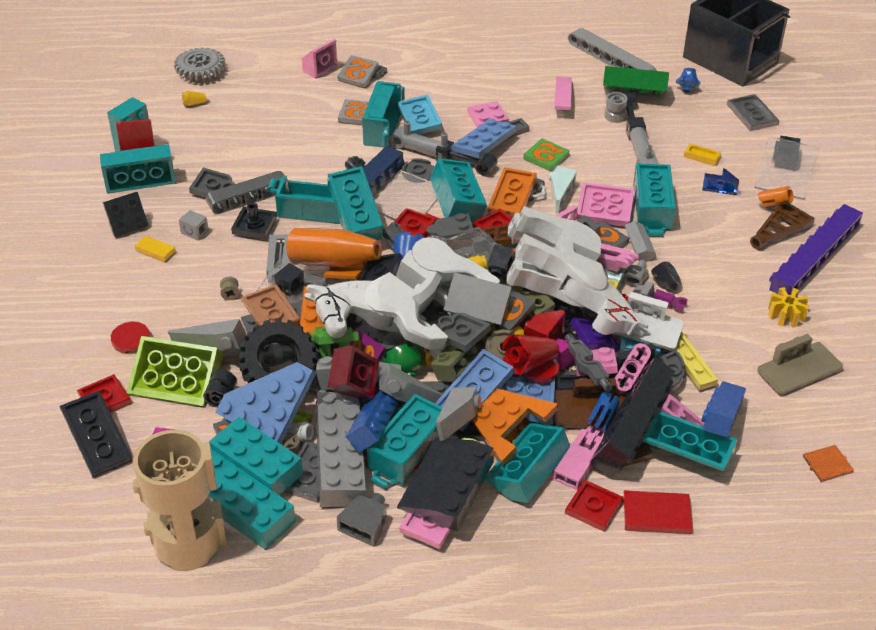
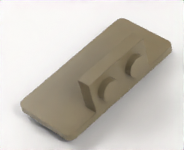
(798, 364)

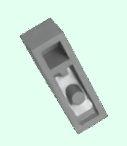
(405, 386)
(458, 410)

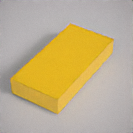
(702, 154)
(155, 248)

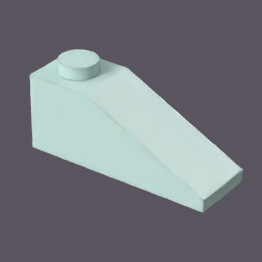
(562, 183)

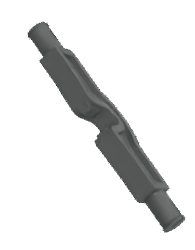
(583, 361)

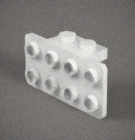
(662, 329)

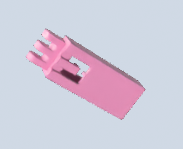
(614, 257)
(575, 463)

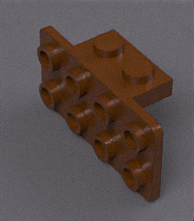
(578, 403)

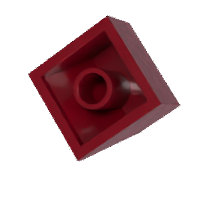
(353, 373)

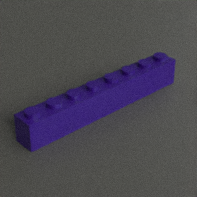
(816, 250)

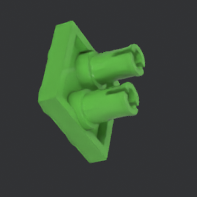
(324, 340)

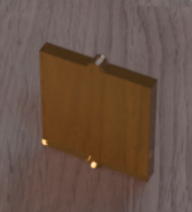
(828, 463)

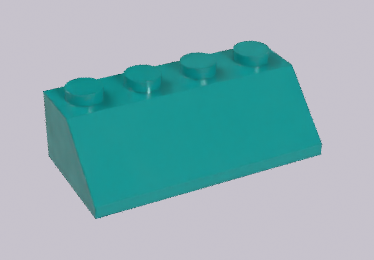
(690, 441)
(537, 455)

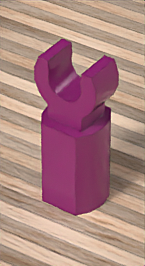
(676, 302)

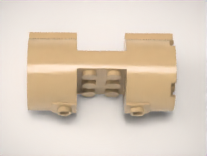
(174, 482)

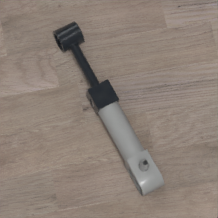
(637, 133)

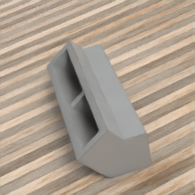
(640, 240)

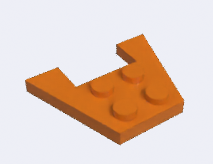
(502, 413)

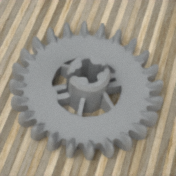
(199, 63)

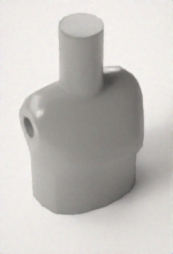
(636, 274)

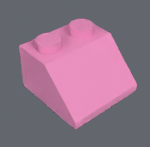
(320, 59)

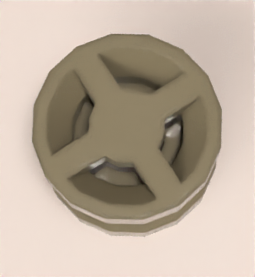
(229, 288)
(292, 442)

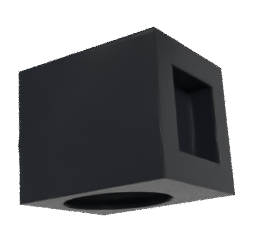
(500, 260)
(289, 279)

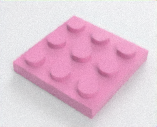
(606, 203)

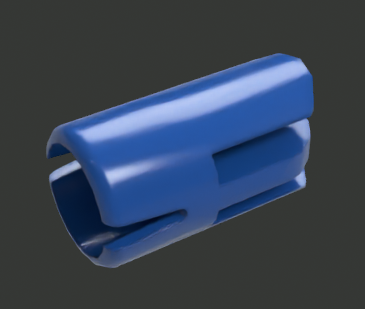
(604, 409)

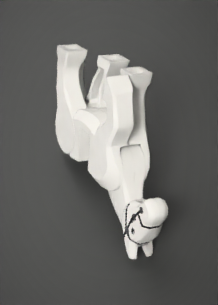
(398, 300)

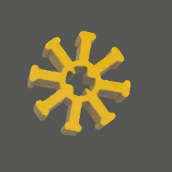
(788, 307)

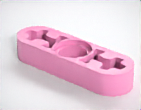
(631, 377)

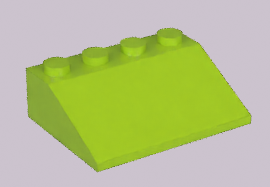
(173, 370)

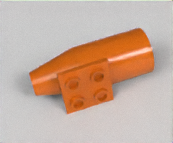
(338, 248)

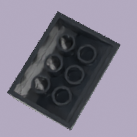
(448, 481)

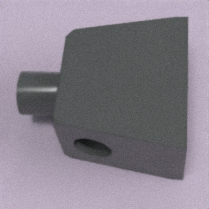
(363, 518)

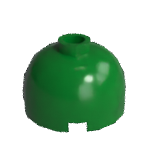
(408, 357)

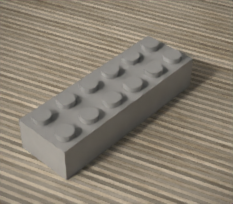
(339, 463)

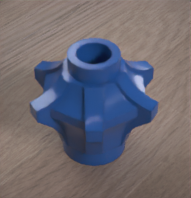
(688, 79)

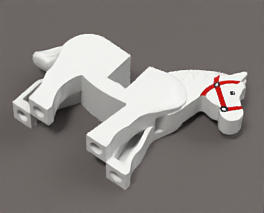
(560, 260)

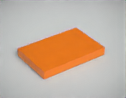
(512, 191)

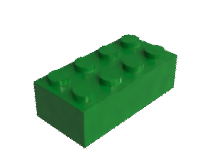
(635, 79)

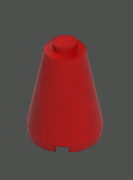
(528, 352)

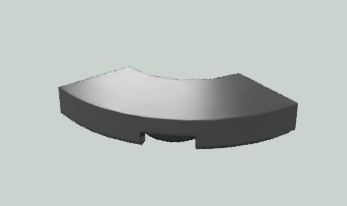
(675, 362)

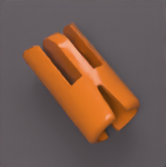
(776, 196)

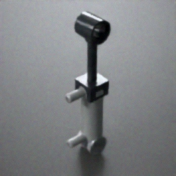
(440, 149)

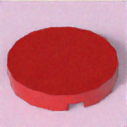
(128, 335)
(544, 373)

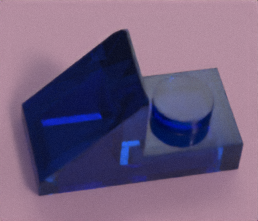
(724, 183)

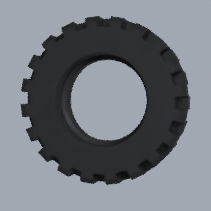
(275, 333)

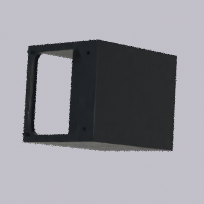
(735, 37)

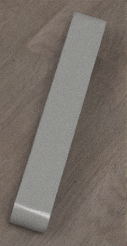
(606, 51)

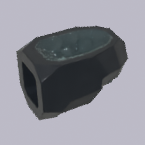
(666, 276)

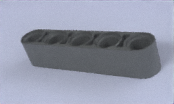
(242, 193)

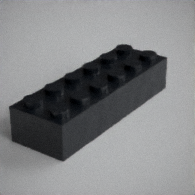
(633, 418)

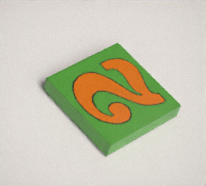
(546, 154)

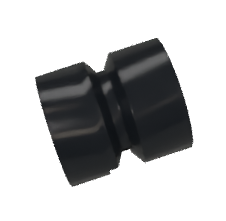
(219, 384)

